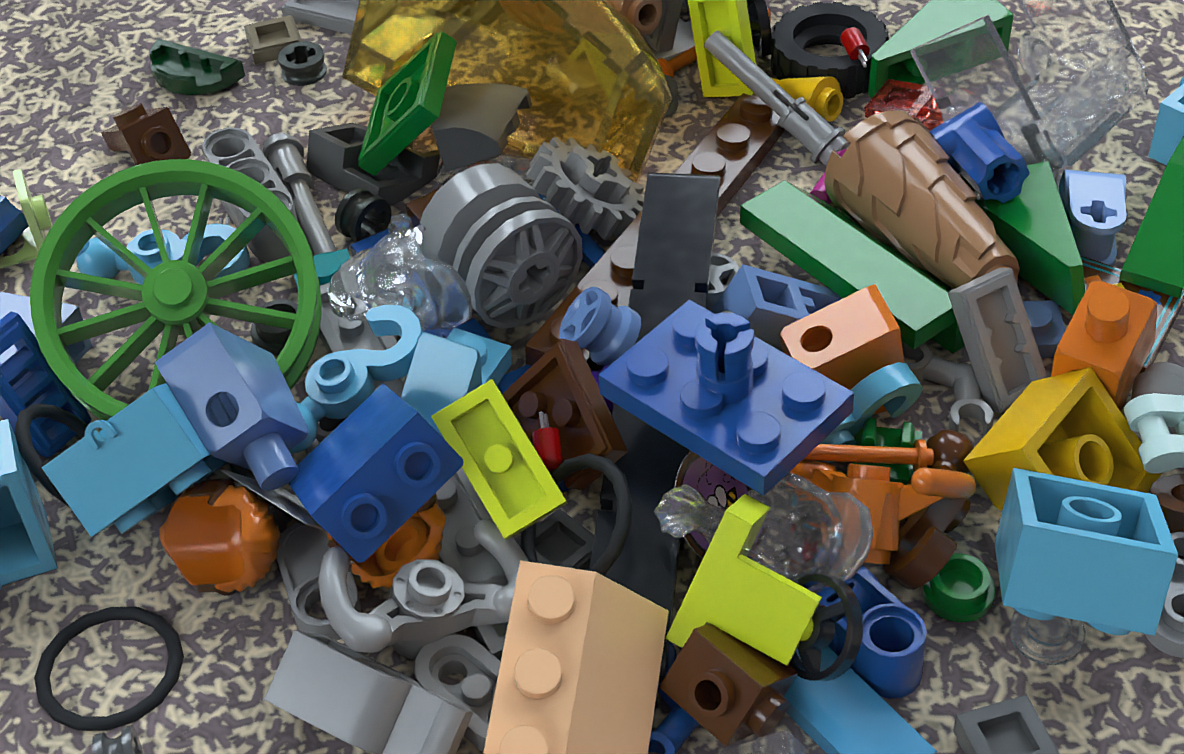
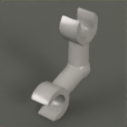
(954, 375)

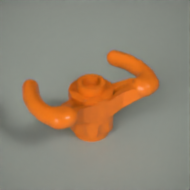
(888, 500)

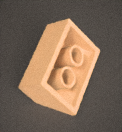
(576, 666)

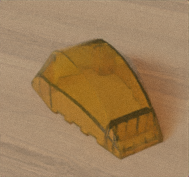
(577, 58)

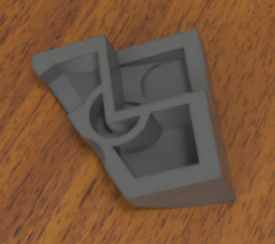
(477, 121)
(335, 156)

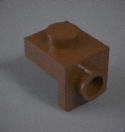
(147, 135)

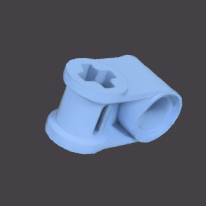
(1094, 211)

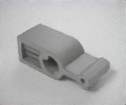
(363, 700)

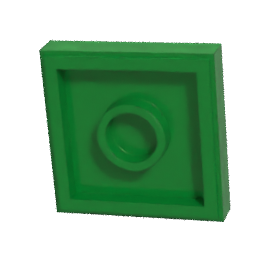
(407, 103)

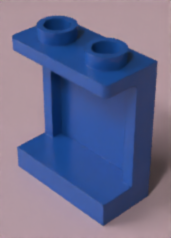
(374, 473)

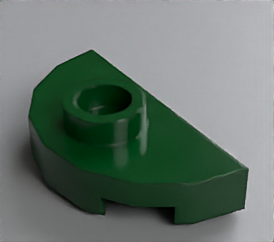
(191, 69)

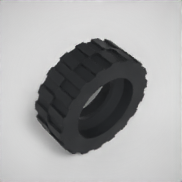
(822, 25)

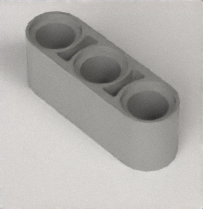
(240, 152)

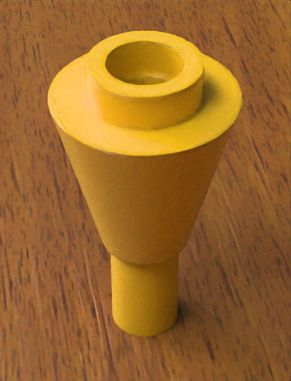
(819, 92)

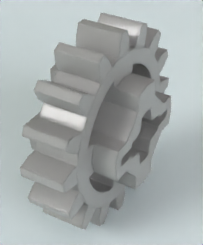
(586, 186)

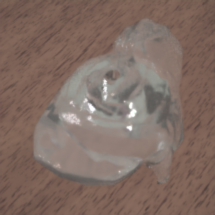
(400, 275)
(801, 534)

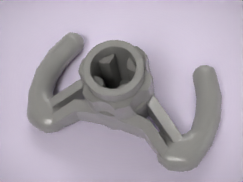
(424, 599)

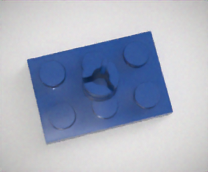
(727, 395)

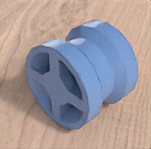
(600, 326)

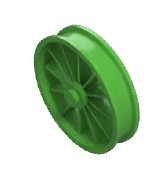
(175, 292)

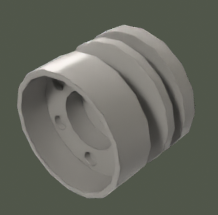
(503, 244)

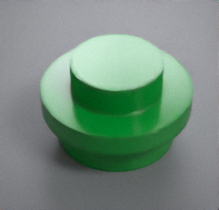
(961, 589)

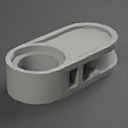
(300, 564)

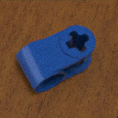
(891, 639)

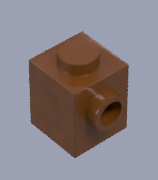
(728, 685)

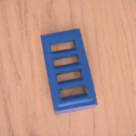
(45, 433)

